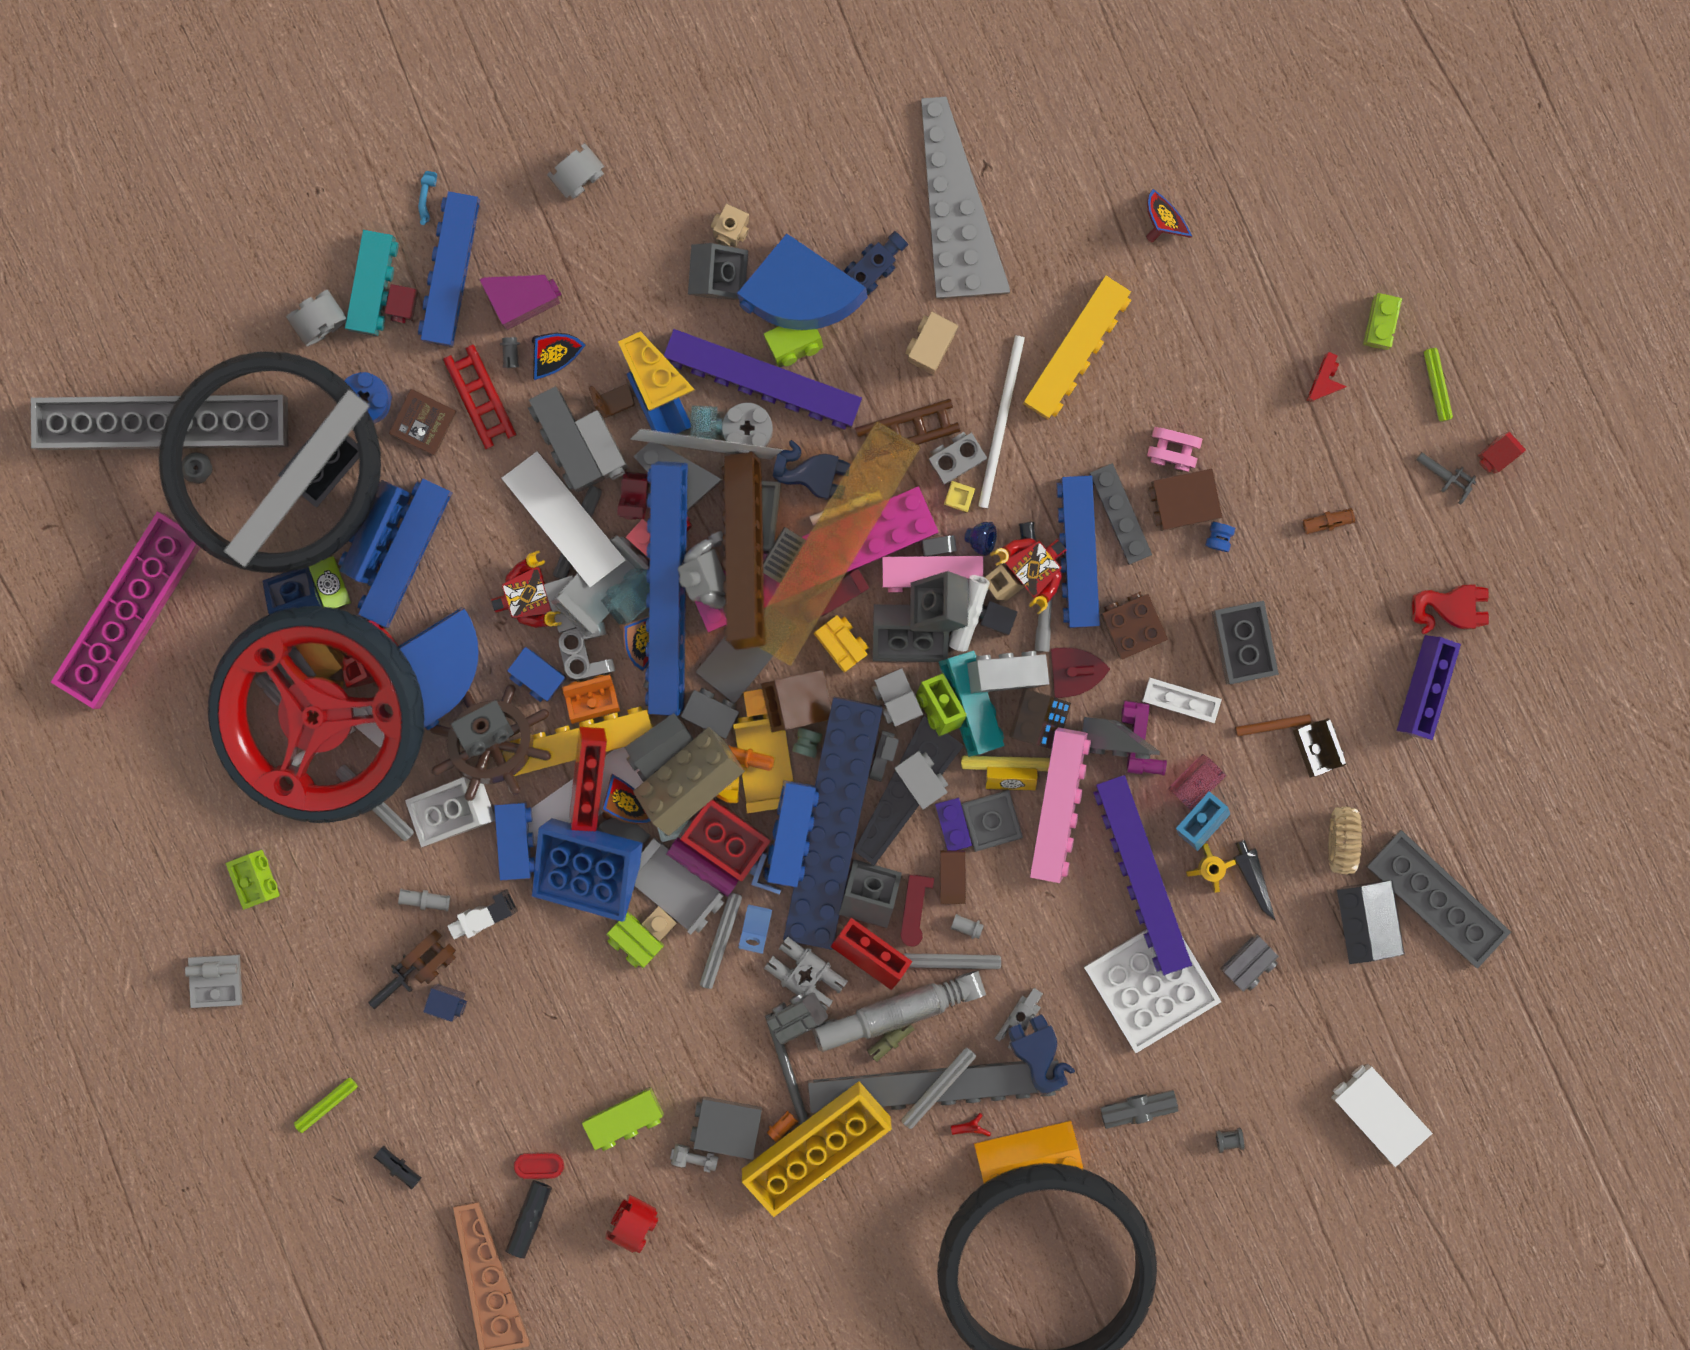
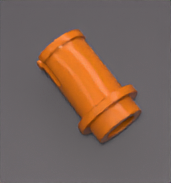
(782, 1126)

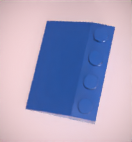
(374, 534)
(585, 869)

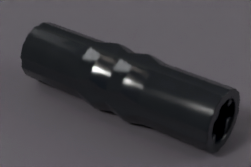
(528, 1219)

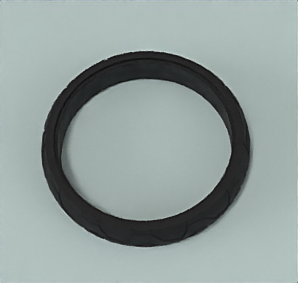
(171, 461)
(1037, 1178)

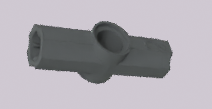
(1139, 1109)

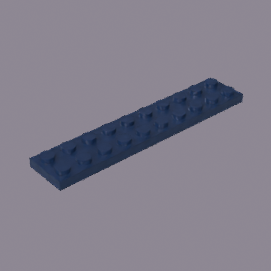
(841, 791)

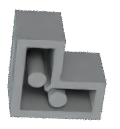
(897, 697)

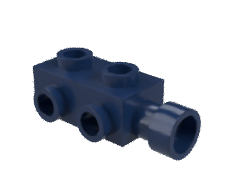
(870, 268)

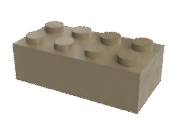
(688, 781)

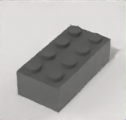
(563, 434)

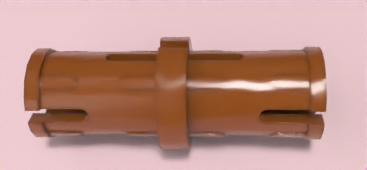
(1328, 521)

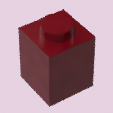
(401, 303)

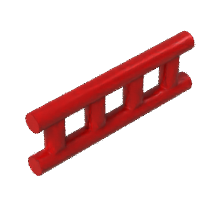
(476, 412)

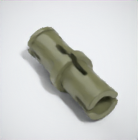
(889, 1041)

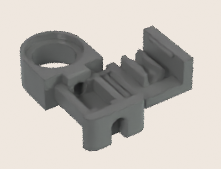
(885, 751)

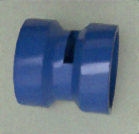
(1222, 531)

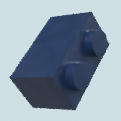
(445, 1003)

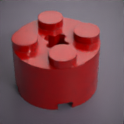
(632, 1223)

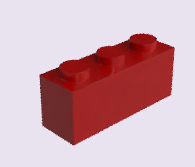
(871, 954)

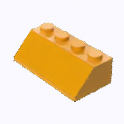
(1036, 1146)

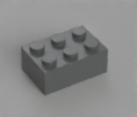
(1245, 642)

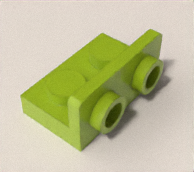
(252, 879)

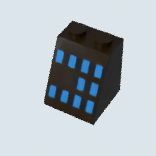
(1038, 718)

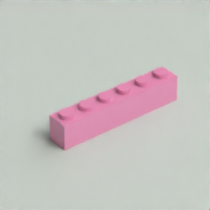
(1058, 805)

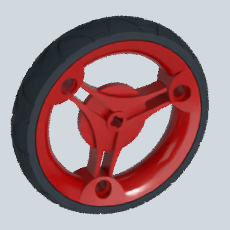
(315, 694)

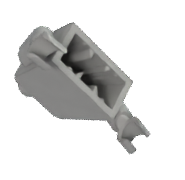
(703, 573)

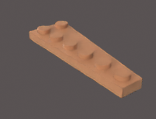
(492, 1301)

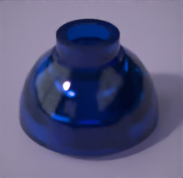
(982, 537)

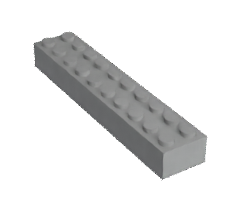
(140, 421)

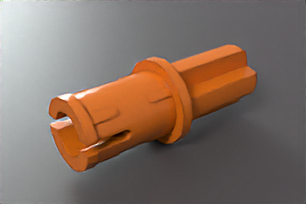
(753, 759)

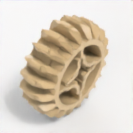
(1344, 840)

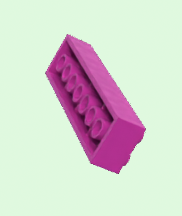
(127, 612)

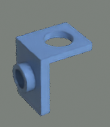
(756, 870)
(755, 928)

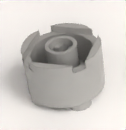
(576, 171)
(316, 318)
(747, 413)

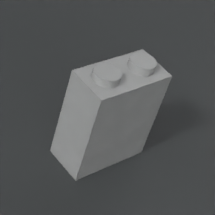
(602, 445)

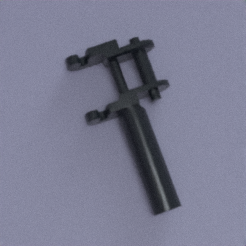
(392, 986)

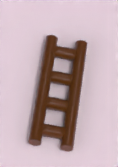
(916, 415)

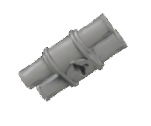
(804, 960)

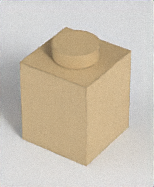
(1003, 583)

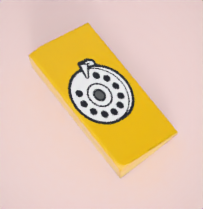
(1011, 778)

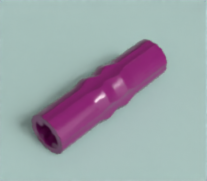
(702, 867)

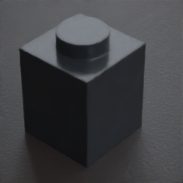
(997, 617)

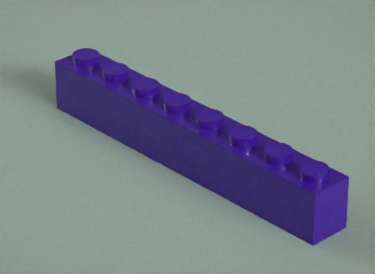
(762, 378)
(1143, 875)

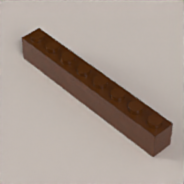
(743, 551)

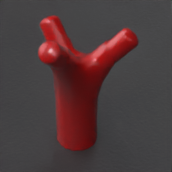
(970, 1127)

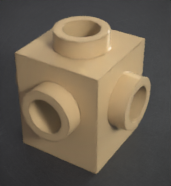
(730, 226)

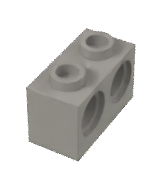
(960, 463)

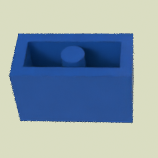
(536, 674)

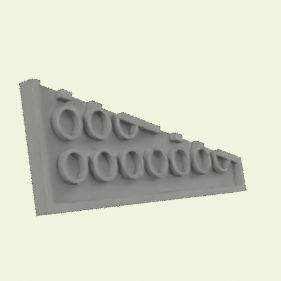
(961, 237)

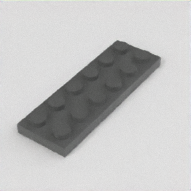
(1439, 899)

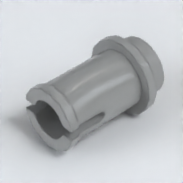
(967, 926)

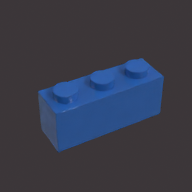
(514, 841)

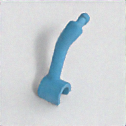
(428, 179)

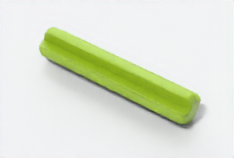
(1438, 384)
(325, 1105)

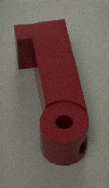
(849, 588)
(910, 930)

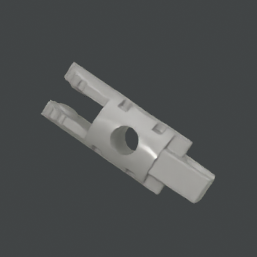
(1025, 1005)

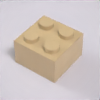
(932, 342)

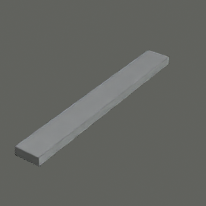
(297, 478)

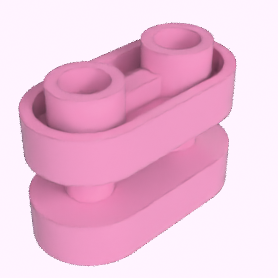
(1183, 461)

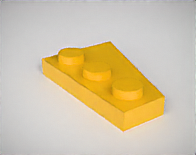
(653, 373)

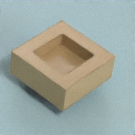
(659, 923)

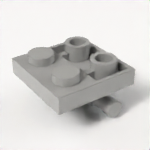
(214, 981)

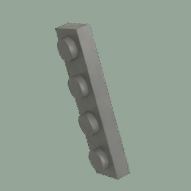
(1120, 514)

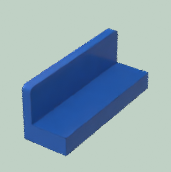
(666, 418)

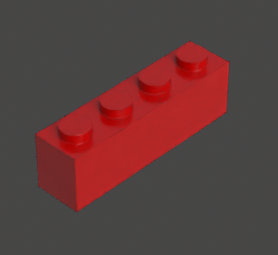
(587, 779)

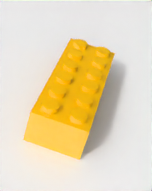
(816, 1149)

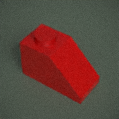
(1500, 453)

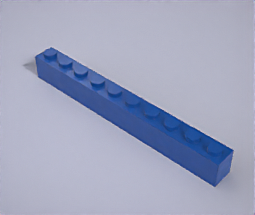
(666, 594)

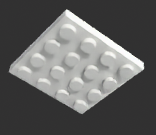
(1145, 1000)

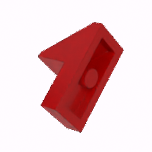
(1322, 384)

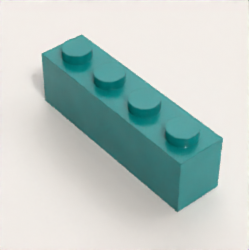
(371, 282)
(980, 726)

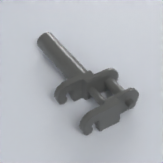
(1447, 475)

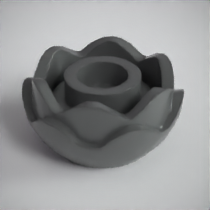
(204, 467)

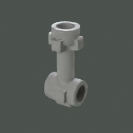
(681, 1155)

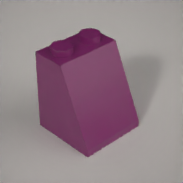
(520, 297)

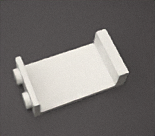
(1381, 1114)

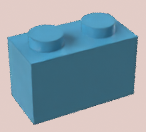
(1203, 821)

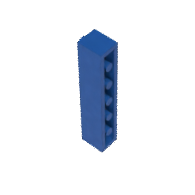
(450, 269)
(405, 552)
(1080, 558)

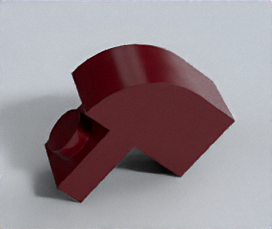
(633, 496)

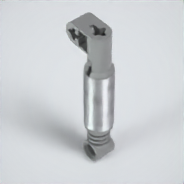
(899, 1011)

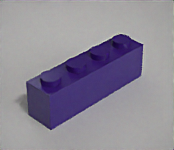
(1428, 687)

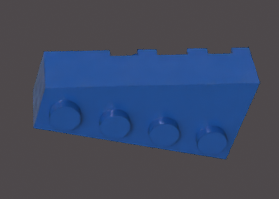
(791, 834)

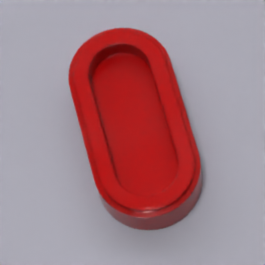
(539, 1165)

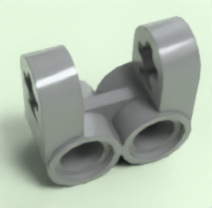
(580, 653)

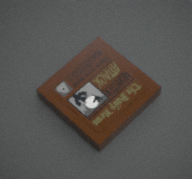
(422, 422)

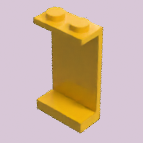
(762, 786)

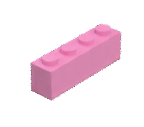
(901, 571)

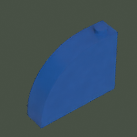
(800, 289)
(444, 663)

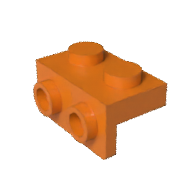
(591, 698)

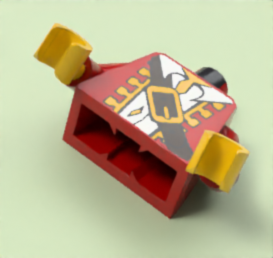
(1034, 567)
(526, 595)

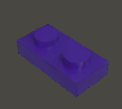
(953, 824)

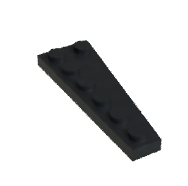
(897, 801)

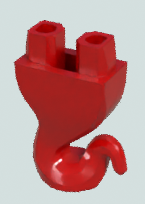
(1454, 607)

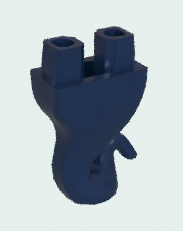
(814, 473)
(1038, 1053)

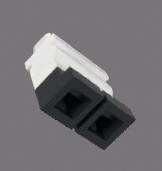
(481, 917)

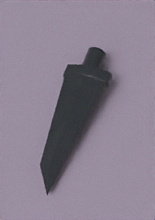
(1251, 870)

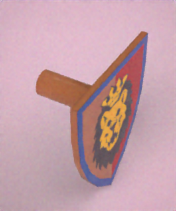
(635, 641)

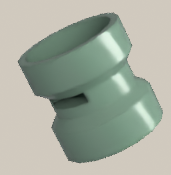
(807, 742)

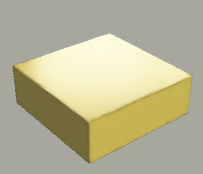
(959, 496)

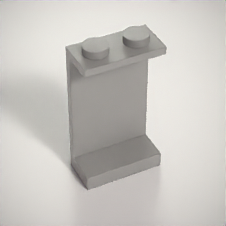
(583, 603)
(675, 888)

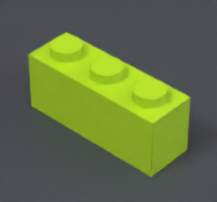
(623, 1119)

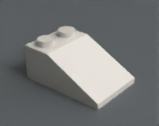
(447, 813)

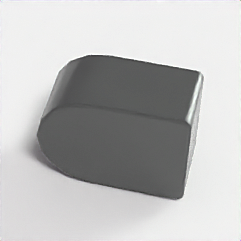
(938, 545)

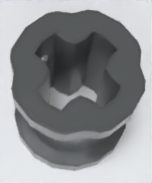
(1229, 1140)

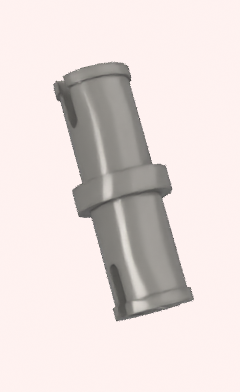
(424, 900)

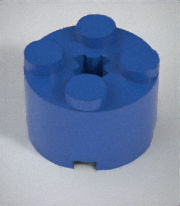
(379, 392)

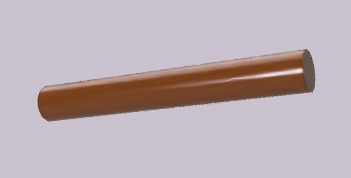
(1273, 725)

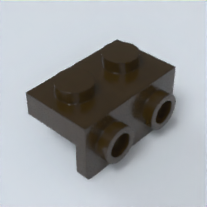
(1319, 747)

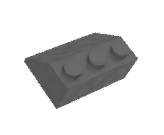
(898, 643)

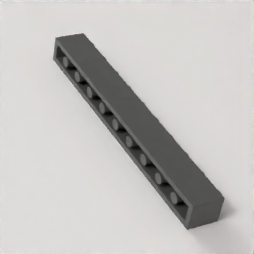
(908, 1087)

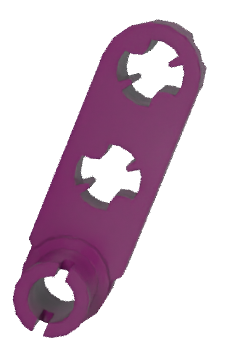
(1137, 714)

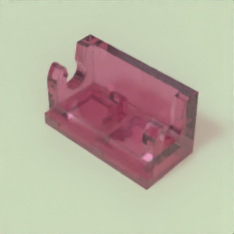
(1197, 781)

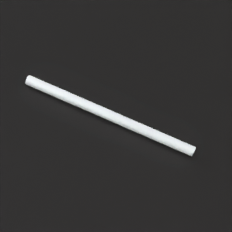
(1001, 422)

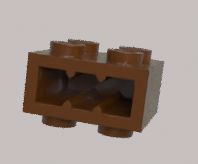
(1133, 625)

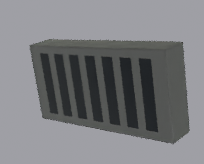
(782, 554)

